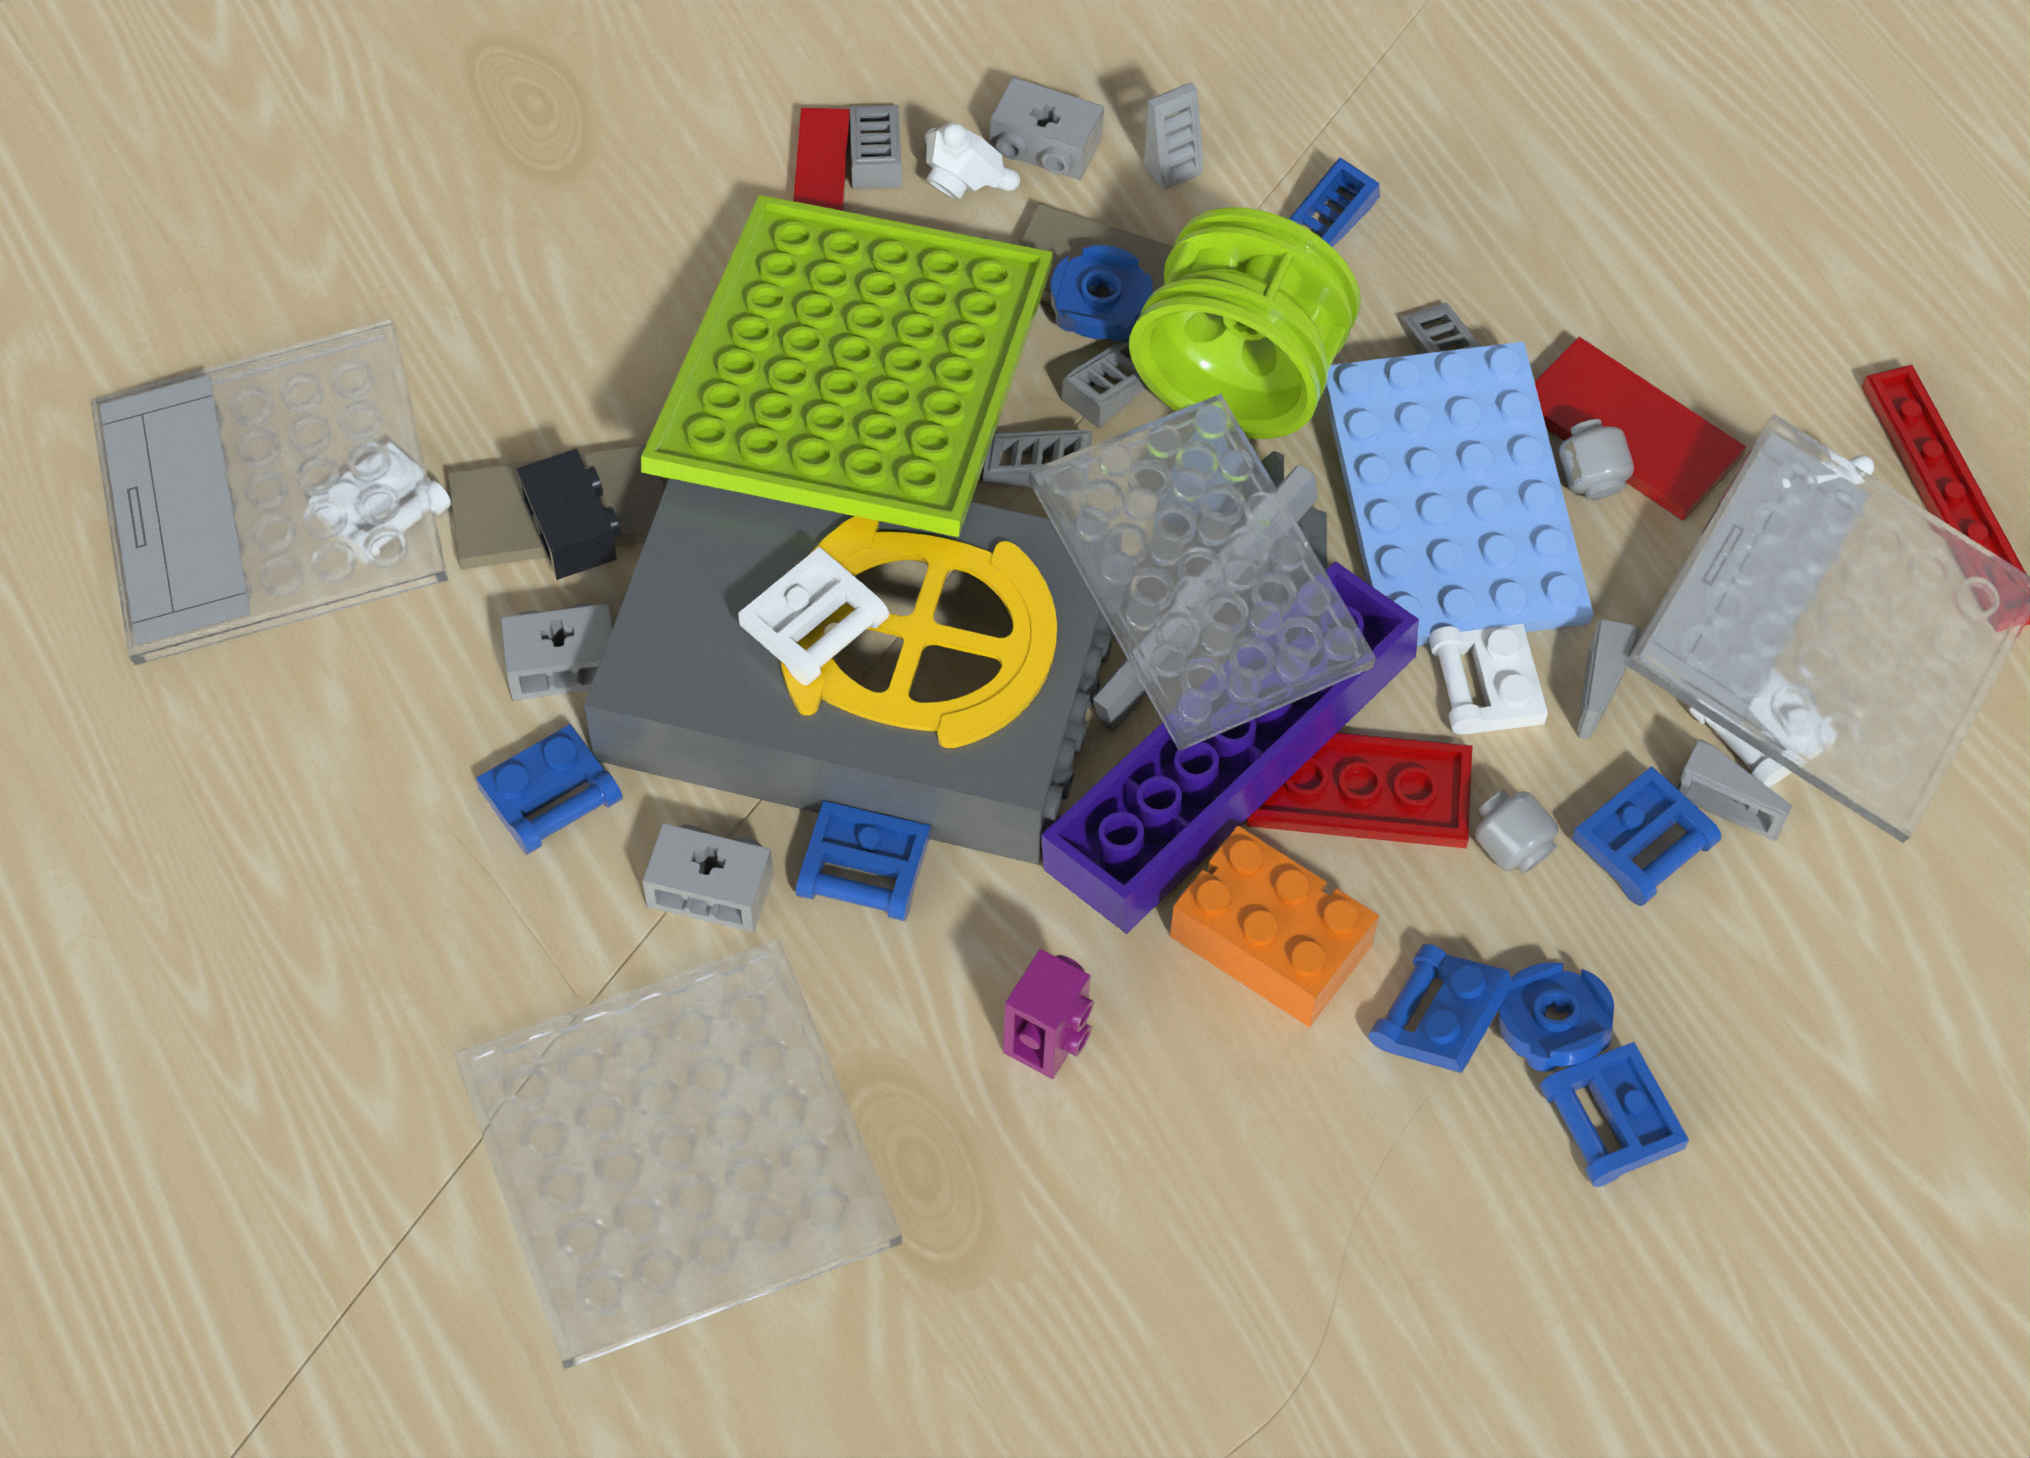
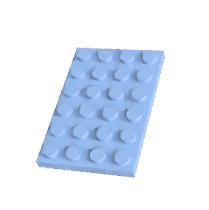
(1457, 490)

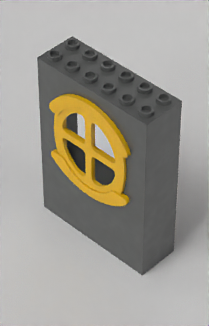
(714, 708)

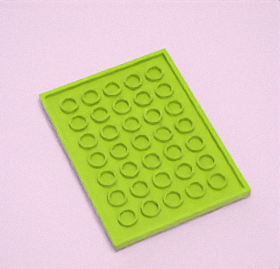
(851, 366)

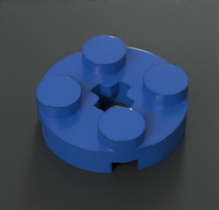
(1094, 316)
(1556, 1042)

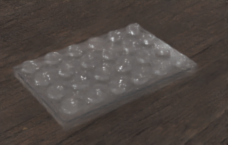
(1201, 571)

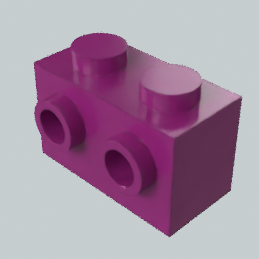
(1048, 1013)

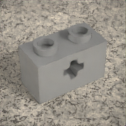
(1046, 128)
(554, 649)
(708, 876)

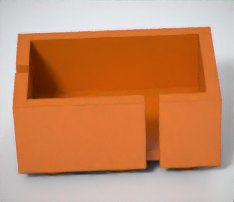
(1273, 926)

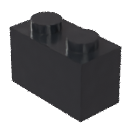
(568, 513)

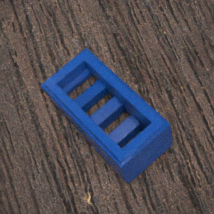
(1352, 180)

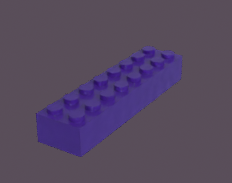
(1174, 807)

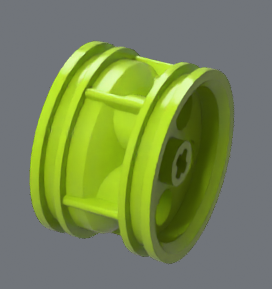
(1247, 315)

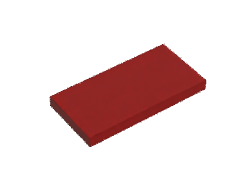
(1672, 448)
(1377, 792)

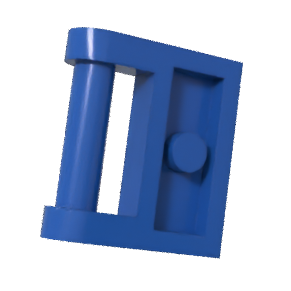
(541, 777)
(1636, 820)
(867, 844)
(1454, 1018)
(1630, 1105)

